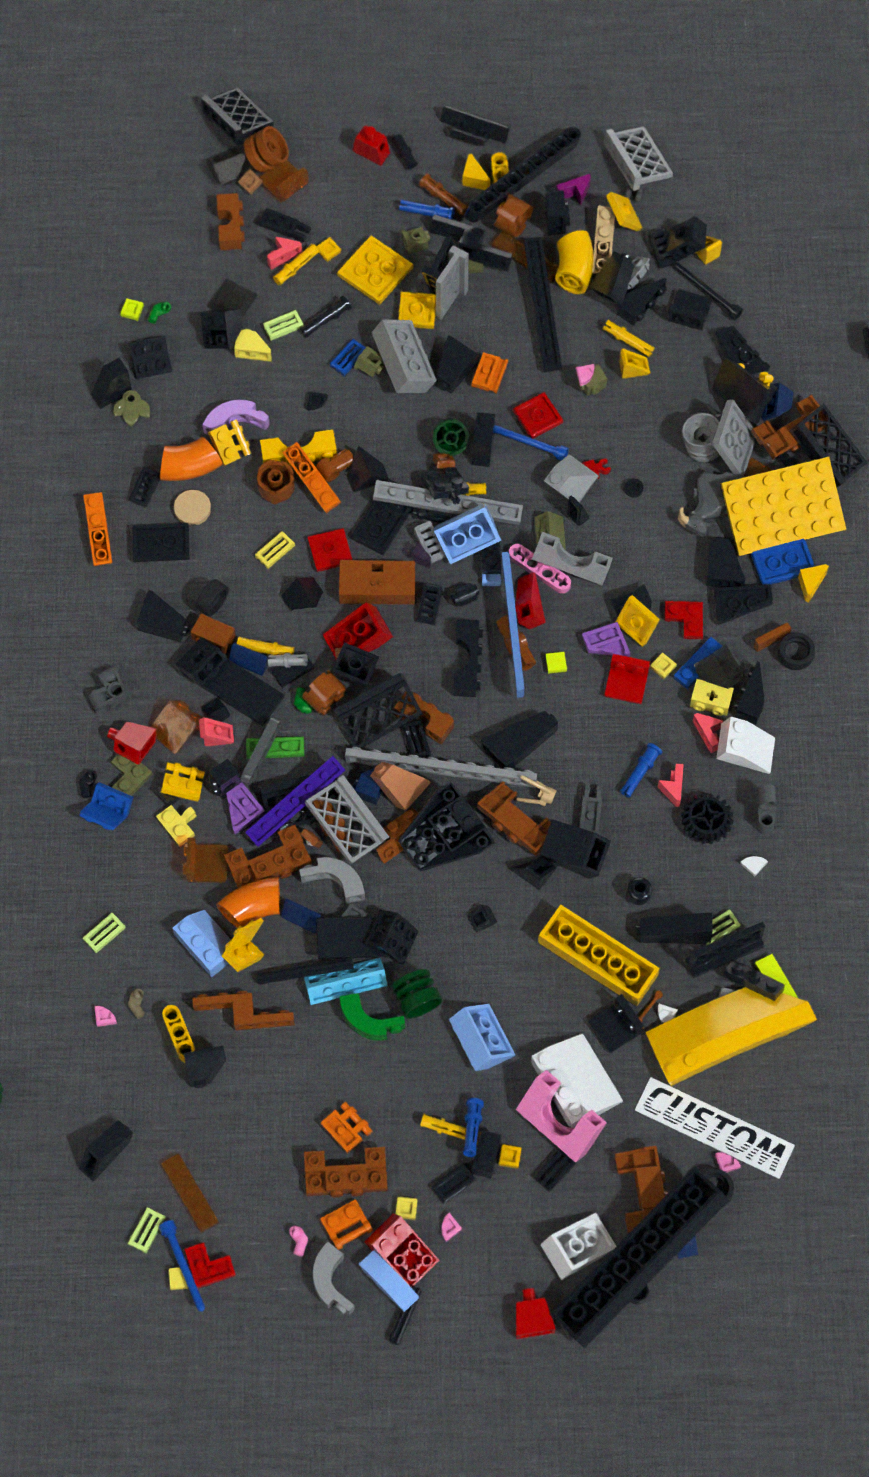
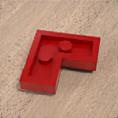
(690, 614)
(206, 1271)

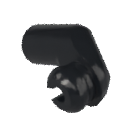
(86, 782)

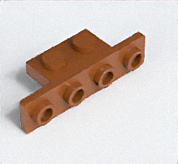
(395, 830)

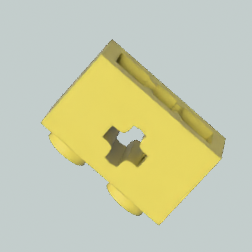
(704, 691)

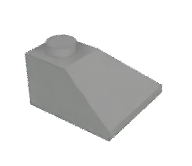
(571, 478)

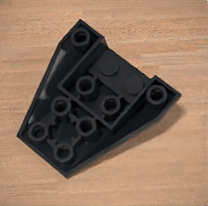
(445, 830)

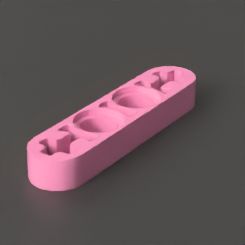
(561, 577)

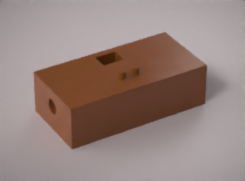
(377, 582)

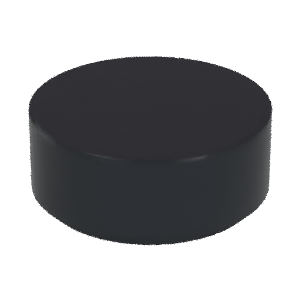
(634, 487)

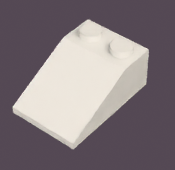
(745, 745)
(578, 1245)

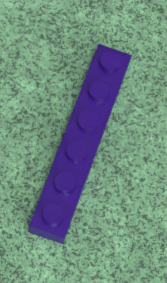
(294, 801)

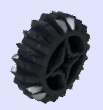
(722, 814)

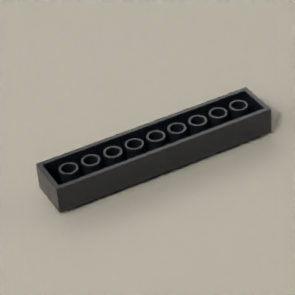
(639, 1257)

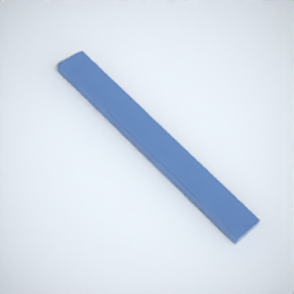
(513, 629)

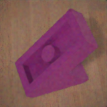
(576, 187)

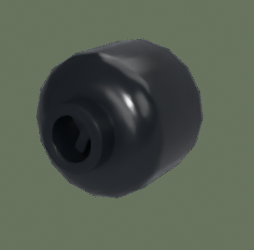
(639, 891)

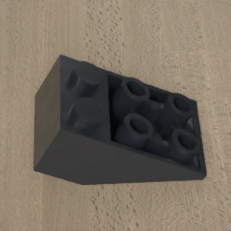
(575, 848)

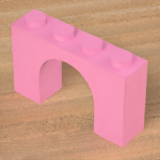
(537, 1110)

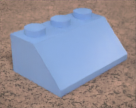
(467, 533)
(203, 940)
(481, 1036)

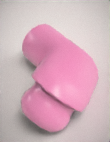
(300, 1238)

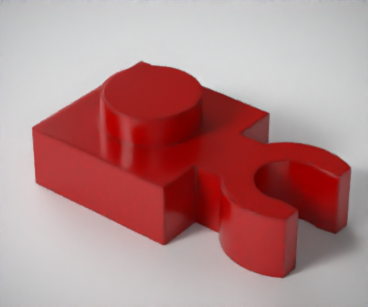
(597, 468)

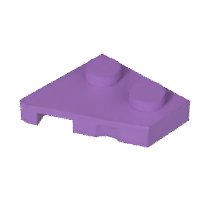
(606, 641)
(243, 807)

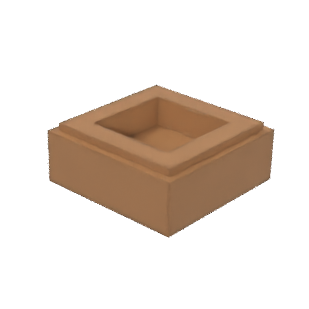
(250, 181)

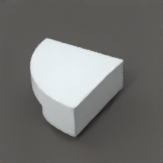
(753, 864)
(666, 1013)

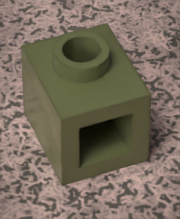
(596, 384)

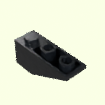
(640, 300)
(752, 700)

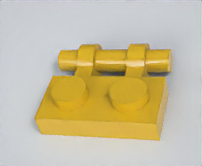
(225, 445)
(181, 786)

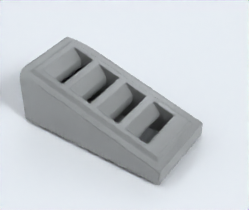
(425, 531)

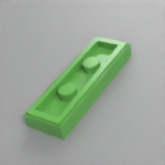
(280, 748)

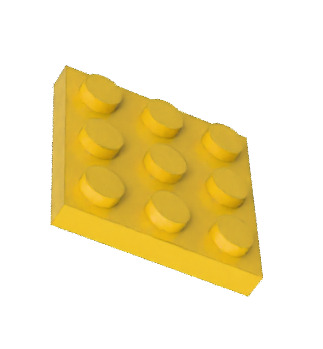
(375, 270)

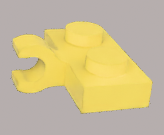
(176, 824)

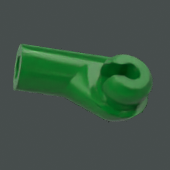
(158, 310)
(300, 703)

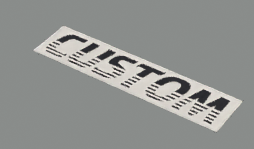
(714, 1127)

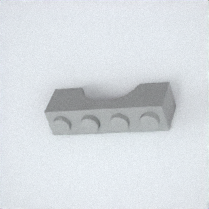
(591, 567)

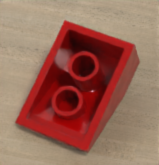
(360, 629)

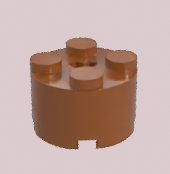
(513, 216)
(275, 481)
(324, 692)

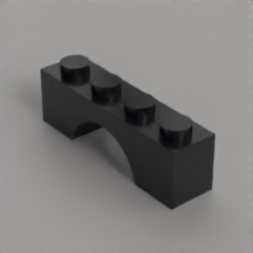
(468, 637)

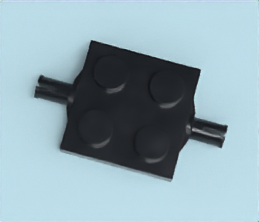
(445, 483)

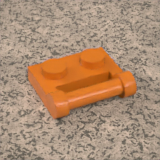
(344, 1218)

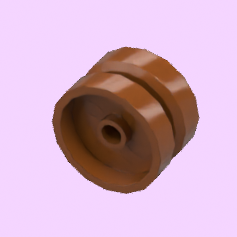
(266, 149)

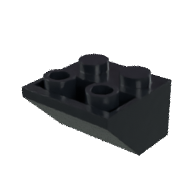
(221, 328)

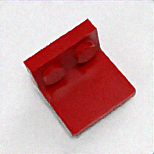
(627, 678)

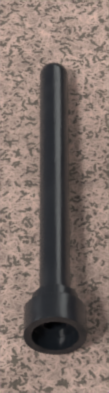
(734, 311)

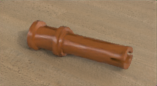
(436, 190)

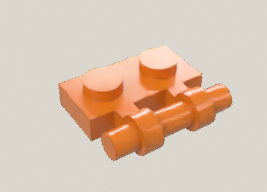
(341, 1131)

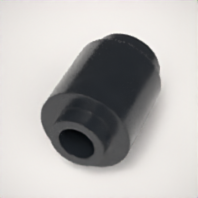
(464, 595)

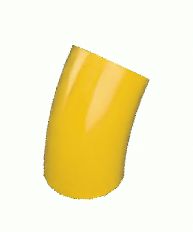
(575, 262)

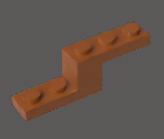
(243, 1010)

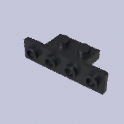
(472, 127)

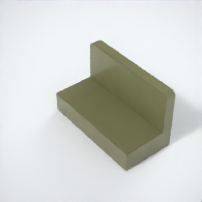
(550, 524)

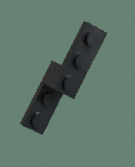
(471, 241)

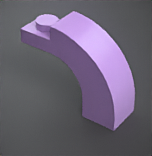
(236, 409)

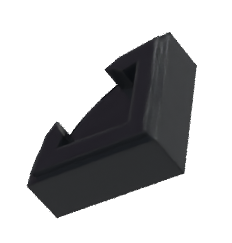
(316, 400)

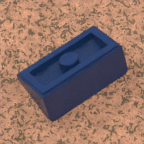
(248, 659)
(300, 915)

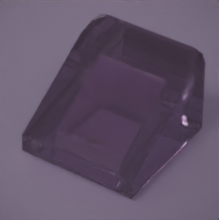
(421, 557)

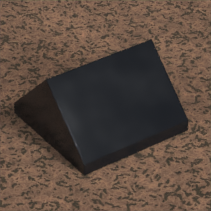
(355, 664)

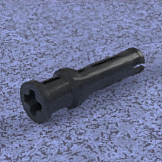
(332, 312)

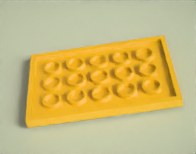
(783, 506)

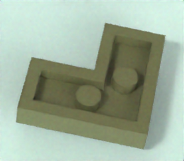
(133, 775)

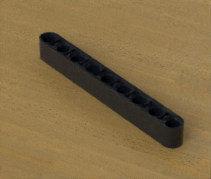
(522, 174)

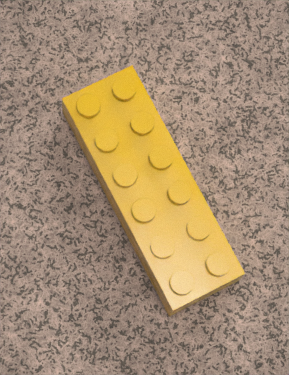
(598, 955)

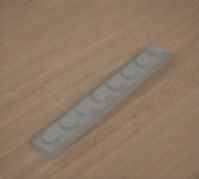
(422, 498)

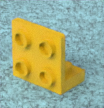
(240, 950)

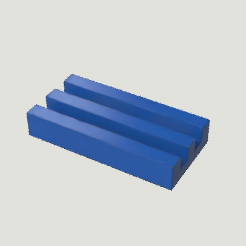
(339, 368)

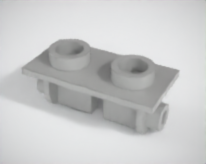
(641, 267)

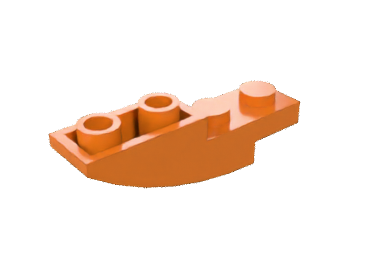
(311, 477)
(98, 529)

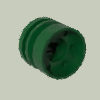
(416, 993)

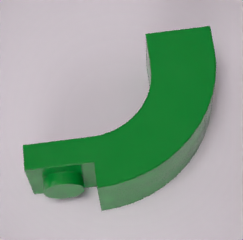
(365, 1025)

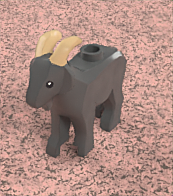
(709, 501)

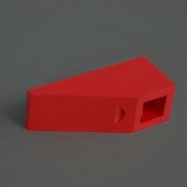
(528, 602)

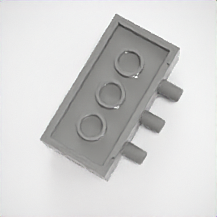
(404, 356)

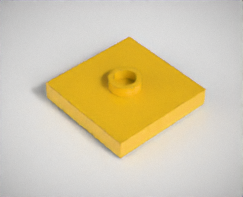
(624, 211)
(418, 308)
(637, 620)

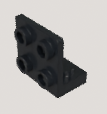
(689, 309)
(150, 357)
(392, 935)
(617, 1025)

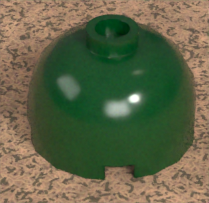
(450, 436)

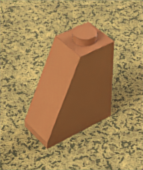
(398, 784)

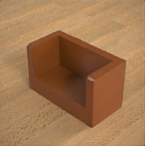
(214, 632)

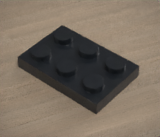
(161, 542)

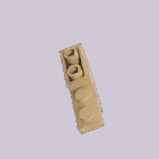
(603, 237)

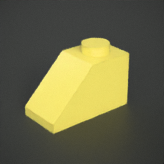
(251, 346)

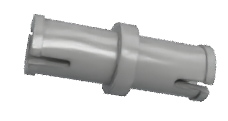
(288, 660)

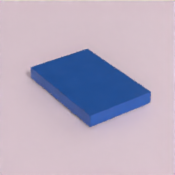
(782, 561)

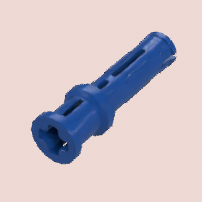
(427, 210)
(644, 763)
(473, 1119)

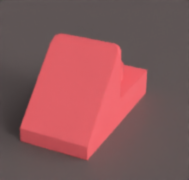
(286, 251)
(706, 726)
(215, 732)
(673, 788)

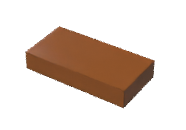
(772, 637)

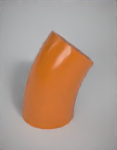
(189, 461)
(251, 902)

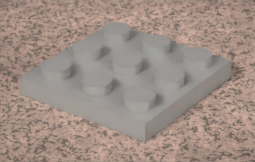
(734, 438)

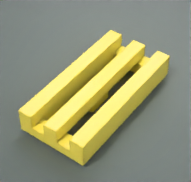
(280, 554)

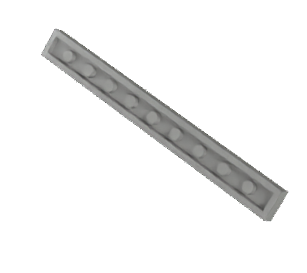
(434, 766)

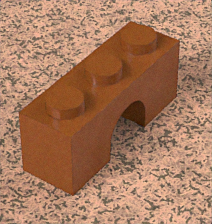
(229, 208)
(439, 724)

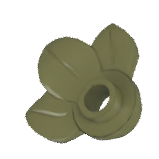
(131, 410)

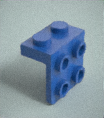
(108, 807)

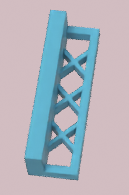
(346, 982)

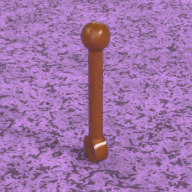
(658, 995)

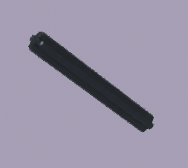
(305, 971)

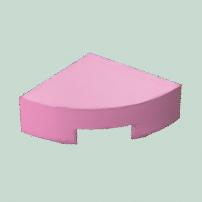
(585, 373)
(104, 1016)
(726, 1162)
(450, 1227)

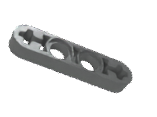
(261, 750)

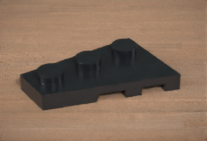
(736, 348)
(741, 600)

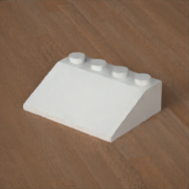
(582, 1079)

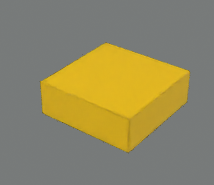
(328, 249)
(510, 1156)

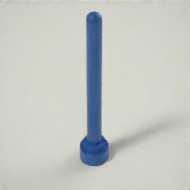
(559, 452)
(168, 1230)

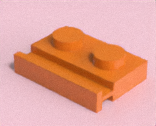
(489, 372)

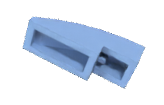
(388, 1280)

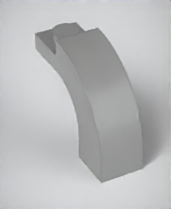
(339, 872)
(323, 1269)

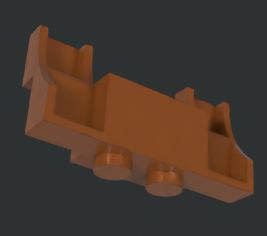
(783, 441)
(513, 821)
(273, 864)
(345, 1178)
(648, 1180)

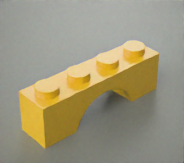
(320, 447)

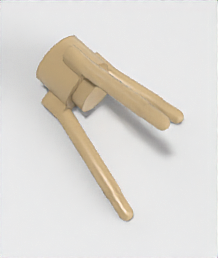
(546, 793)

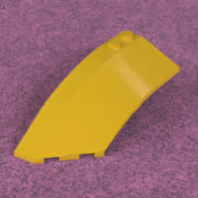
(724, 1030)

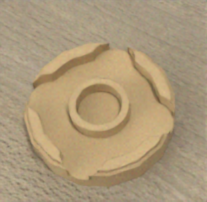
(192, 507)

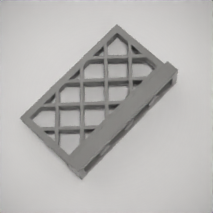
(625, 159)
(452, 281)
(361, 815)

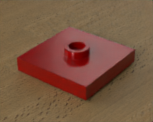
(538, 415)
(329, 549)

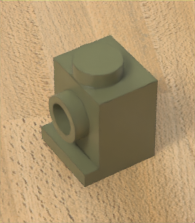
(415, 240)
(370, 362)

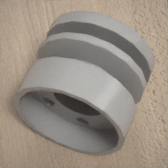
(699, 435)

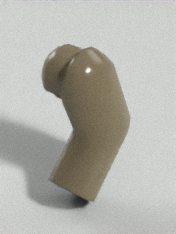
(135, 1001)

